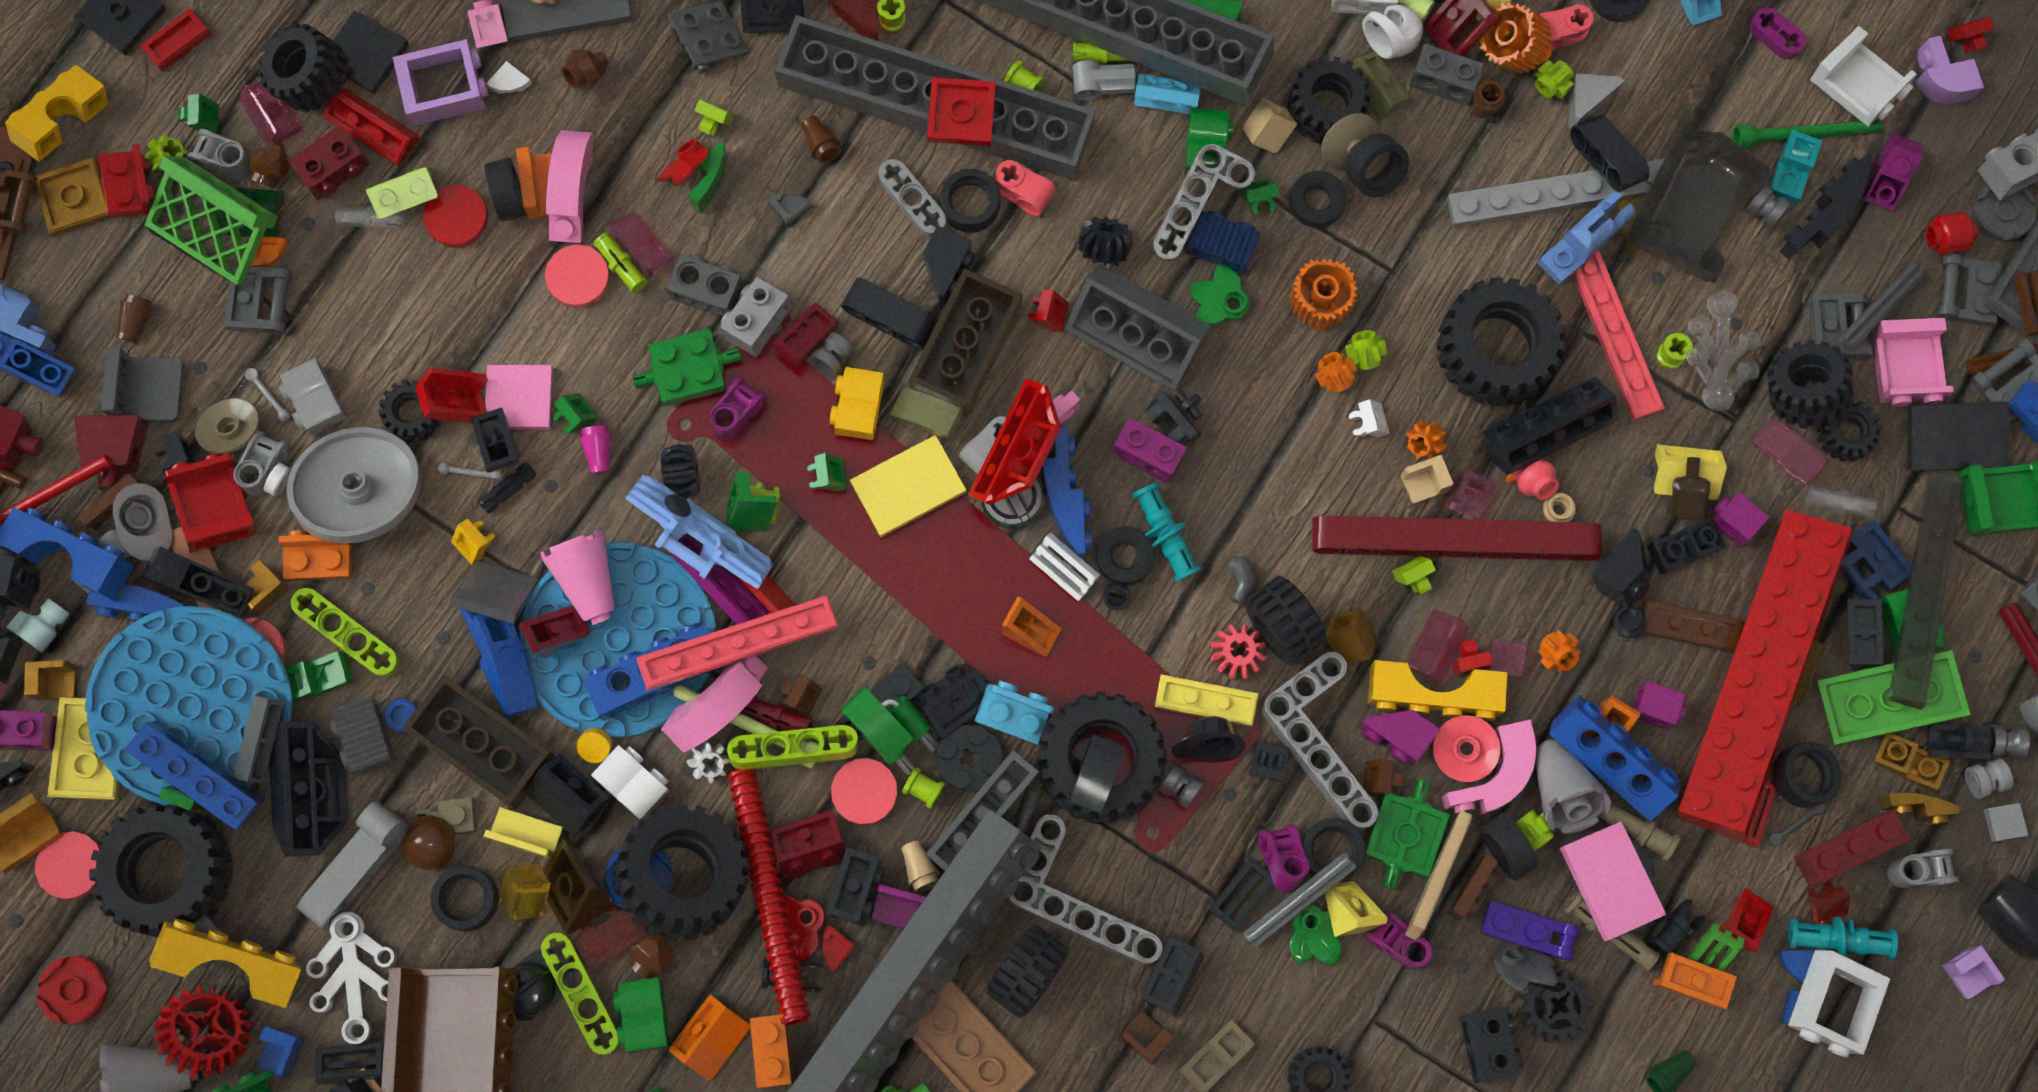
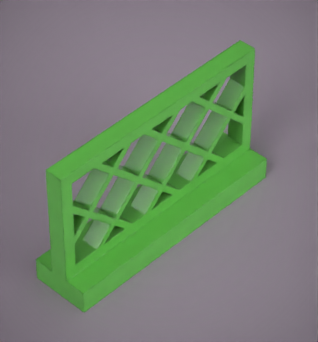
(215, 193)

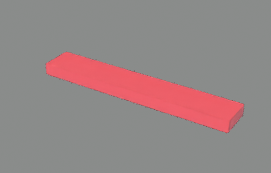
(1617, 339)
(736, 643)

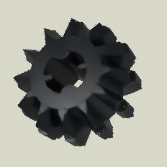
(1105, 241)
(680, 470)

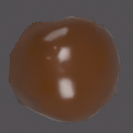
(429, 842)

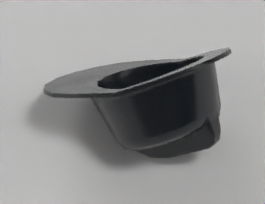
(1210, 741)
(537, 986)

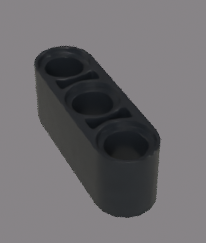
(1609, 153)
(888, 313)

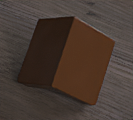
(1146, 1037)

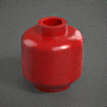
(1951, 233)

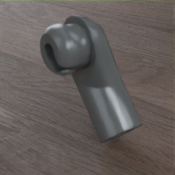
(1245, 576)

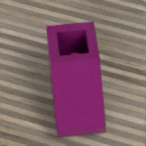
(1893, 171)
(1401, 732)

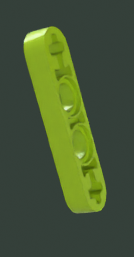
(346, 631)
(792, 740)
(585, 990)

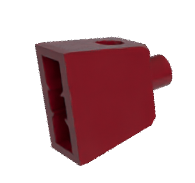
(114, 435)
(16, 438)

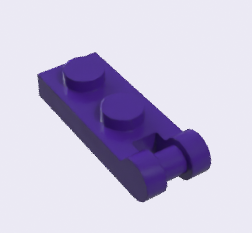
(1529, 930)

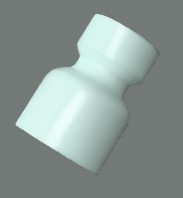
(39, 629)

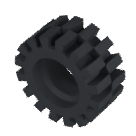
(390, 413)
(1852, 450)
(1324, 1056)

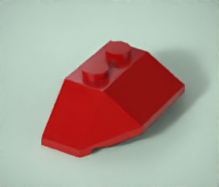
(1019, 446)

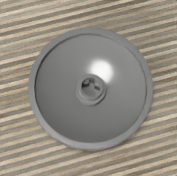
(353, 485)

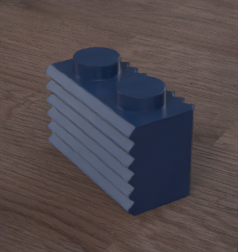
(1223, 241)

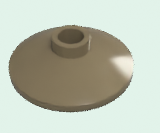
(1345, 136)
(227, 426)

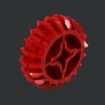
(189, 1025)

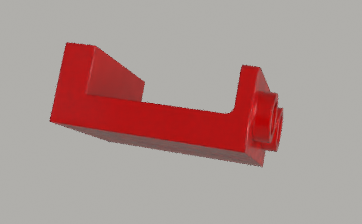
(209, 502)

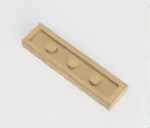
(1438, 875)

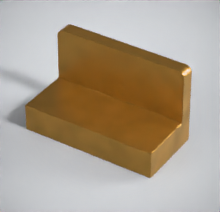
(25, 831)

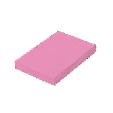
(1612, 881)

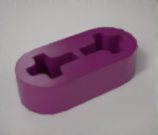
(1777, 33)

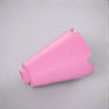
(583, 575)

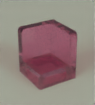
(1471, 494)

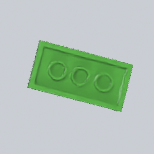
(1860, 707)

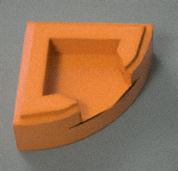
(269, 251)

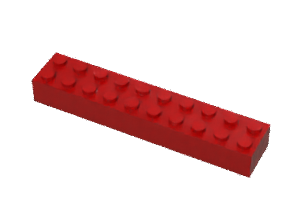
(1765, 675)

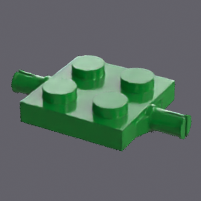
(687, 367)
(1406, 835)

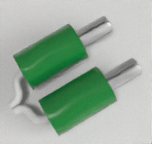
(914, 723)

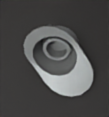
(141, 520)

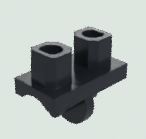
(1165, 406)
(1958, 741)

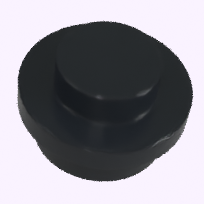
(1630, 622)

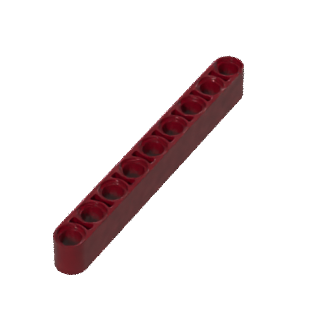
(1457, 538)

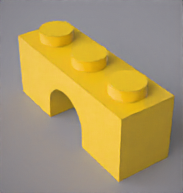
(70, 94)

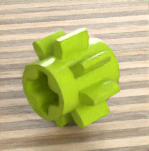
(1554, 79)
(164, 147)
(1366, 349)
(1535, 829)

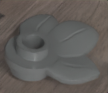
(1524, 967)

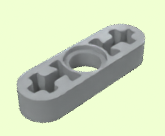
(905, 176)

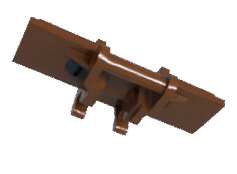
(14, 172)

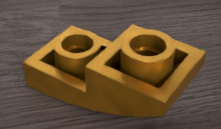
(1910, 762)
(1923, 806)

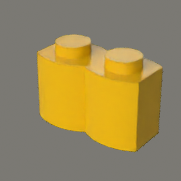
(858, 403)

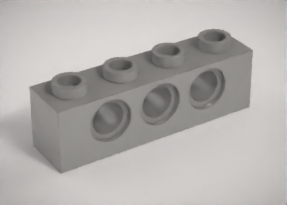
(2012, 167)

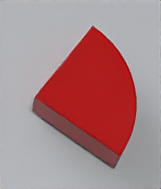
(835, 948)

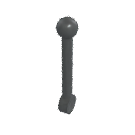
(1776, 837)

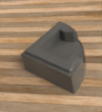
(789, 207)

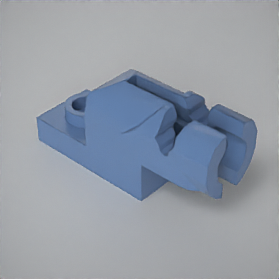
(1585, 239)
(18, 318)

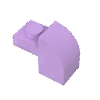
(1946, 81)

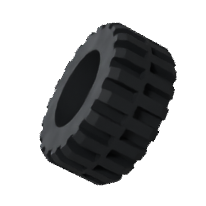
(1523, 309)
(1113, 714)
(694, 832)
(129, 840)

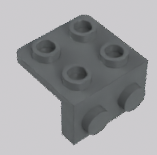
(141, 386)

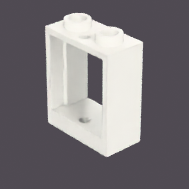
(1812, 995)

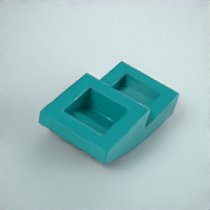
(1794, 166)

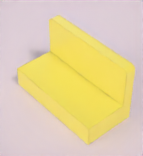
(1673, 461)
(525, 833)

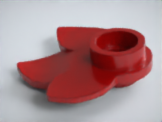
(690, 155)
(804, 933)

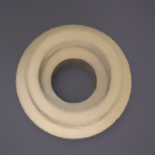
(1565, 502)

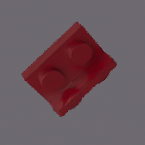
(808, 844)

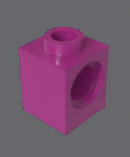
(1738, 518)
(1659, 705)

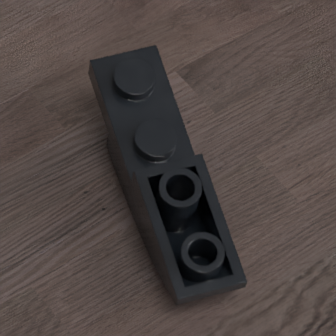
(1834, 206)

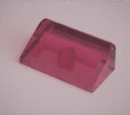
(269, 115)
(640, 243)
(1437, 646)

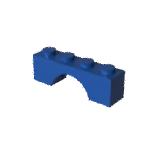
(93, 567)

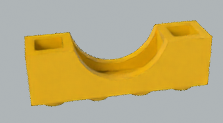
(1395, 686)
(183, 948)

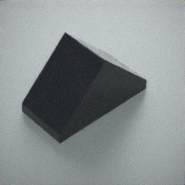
(495, 440)

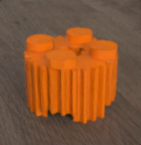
(1518, 39)
(1322, 277)

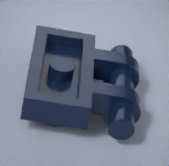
(1879, 557)

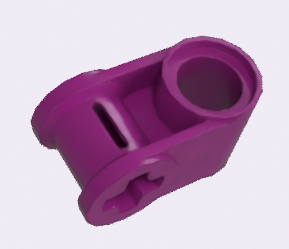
(738, 403)
(1281, 851)
(1396, 942)

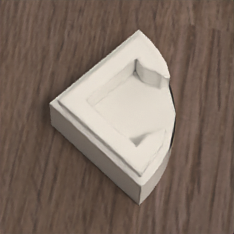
(508, 80)

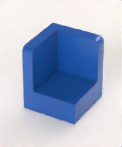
(279, 1051)

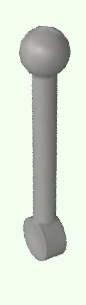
(253, 376)
(444, 468)

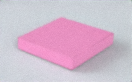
(522, 393)

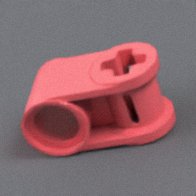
(1564, 30)
(1027, 188)

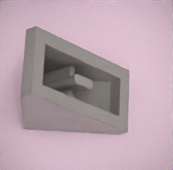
(1590, 94)

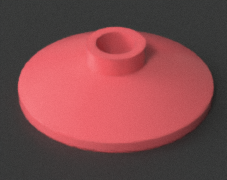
(1449, 741)

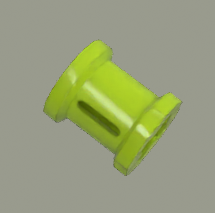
(889, 22)
(1023, 77)
(1677, 342)
(923, 788)

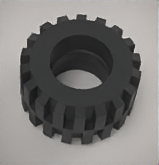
(302, 67)
(1327, 76)
(1815, 404)
(1285, 620)
(1027, 971)

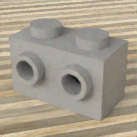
(755, 316)

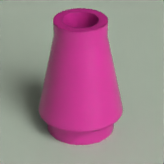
(596, 446)

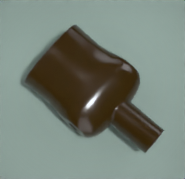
(1690, 492)

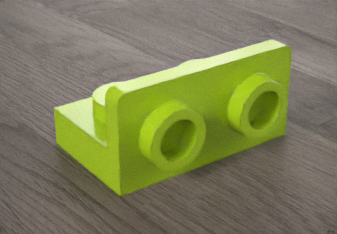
(402, 192)

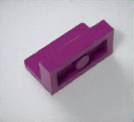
(895, 906)

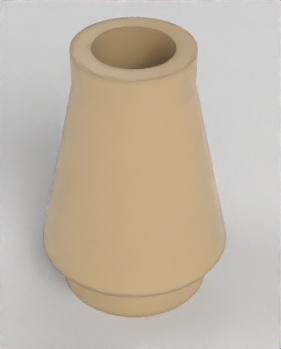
(920, 869)

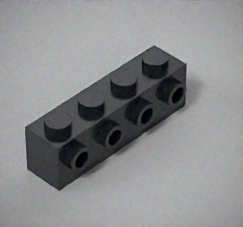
(1551, 425)

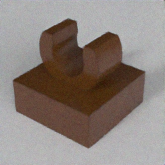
(801, 695)
(1380, 777)

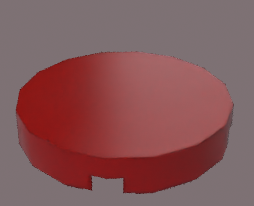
(455, 216)
(72, 990)

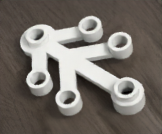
(350, 972)

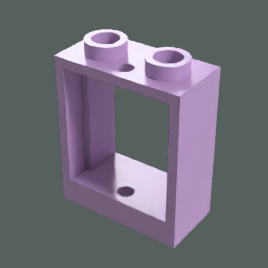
(444, 107)

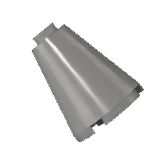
(1568, 790)
(140, 1071)

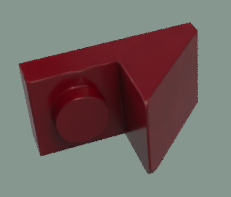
(554, 630)

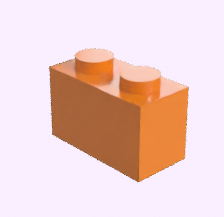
(771, 1052)

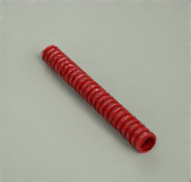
(769, 897)

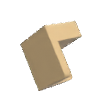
(1269, 125)
(1426, 479)

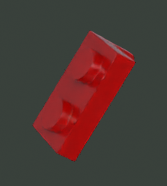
(451, 394)

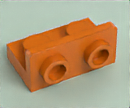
(313, 558)

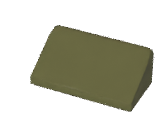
(1386, 90)

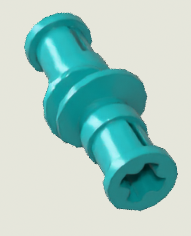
(1167, 531)
(1842, 938)

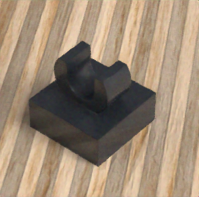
(177, 449)
(1269, 761)

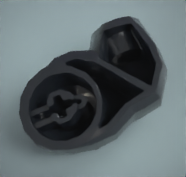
(2013, 913)

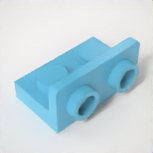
(1166, 94)
(1014, 713)

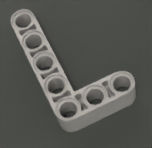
(1315, 741)
(1073, 906)

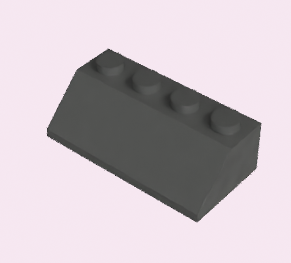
(1137, 327)

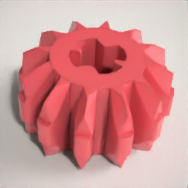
(1239, 663)

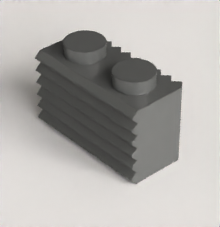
(362, 736)

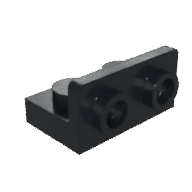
(951, 699)

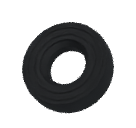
(1317, 180)
(1130, 536)

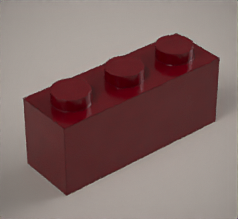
(1851, 848)

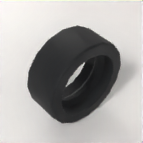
(1365, 153)
(970, 177)
(505, 189)
(1828, 767)
(1340, 826)
(1509, 846)
(439, 892)

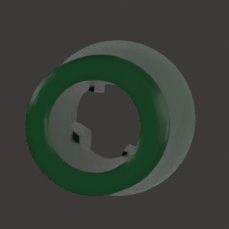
(1671, 1073)

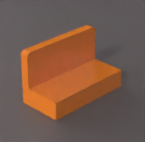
(533, 181)
(1696, 981)
(709, 1038)

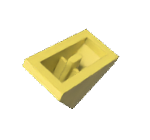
(1352, 910)

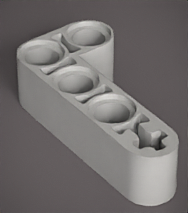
(1194, 205)
(355, 864)

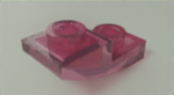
(1790, 450)

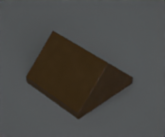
(574, 888)

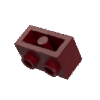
(329, 163)

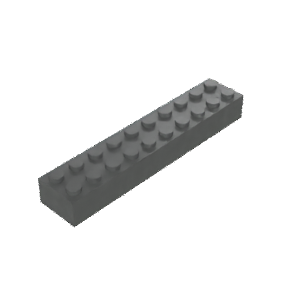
(1162, 36)
(897, 88)
(921, 960)

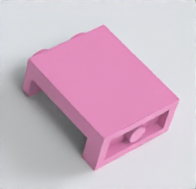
(1910, 361)

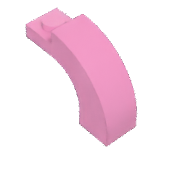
(566, 183)
(716, 706)
(1511, 775)

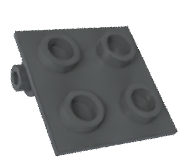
(707, 34)

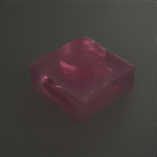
(1508, 658)

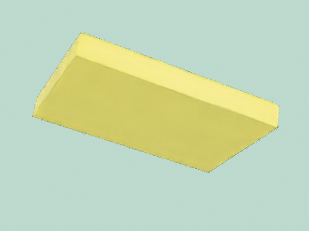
(908, 486)
(75, 764)

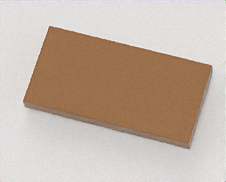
(970, 1046)

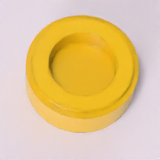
(594, 745)

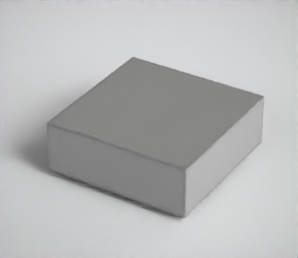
(2005, 822)

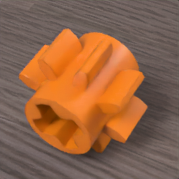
(1336, 372)
(1426, 439)
(1559, 651)

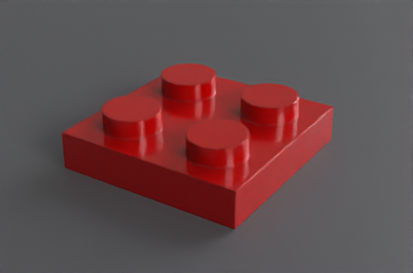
(961, 111)

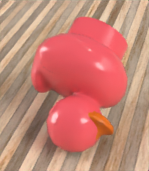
(1536, 479)

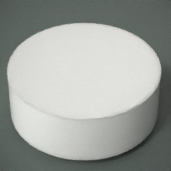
(277, 480)

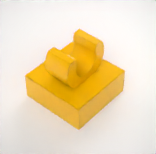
(470, 541)

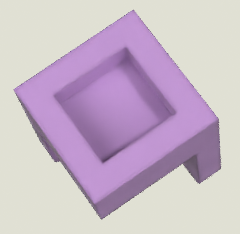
(1973, 971)

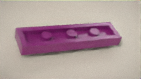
(723, 587)

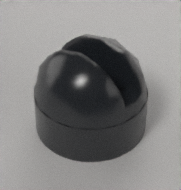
(1113, 600)

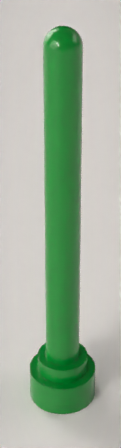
(1748, 135)

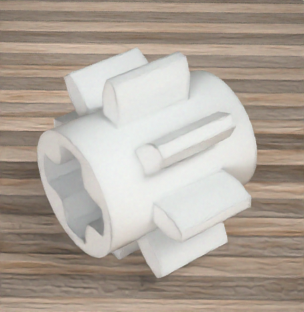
(707, 770)

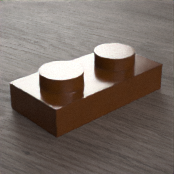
(1466, 900)

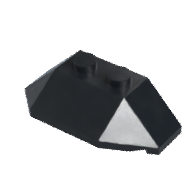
(306, 789)

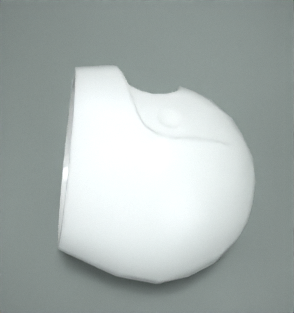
(1397, 32)

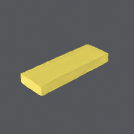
(1206, 700)

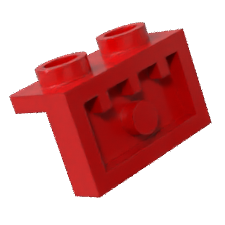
(125, 183)

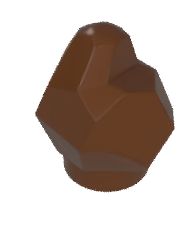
(584, 68)
(269, 164)
(651, 955)

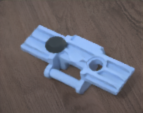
(683, 516)

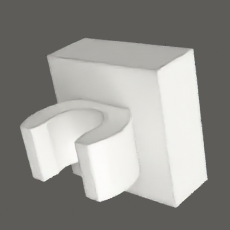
(1373, 419)

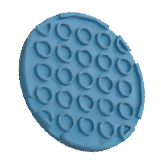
(651, 602)
(192, 676)

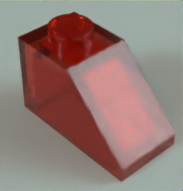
(859, 15)

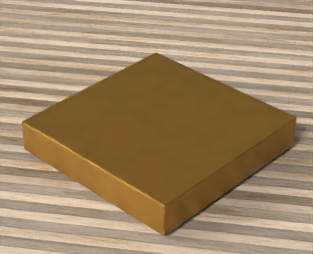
(72, 196)

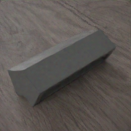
(253, 738)

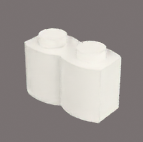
(631, 782)

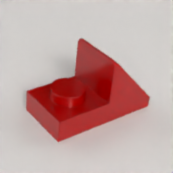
(1748, 919)

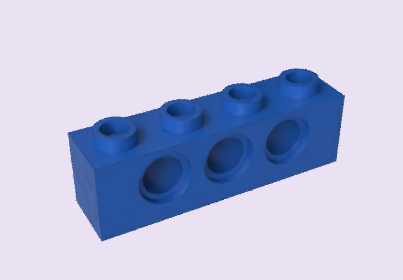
(601, 680)
(194, 775)
(1645, 796)

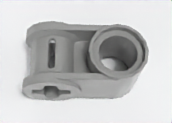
(217, 152)
(978, 448)
(259, 457)
(1928, 868)

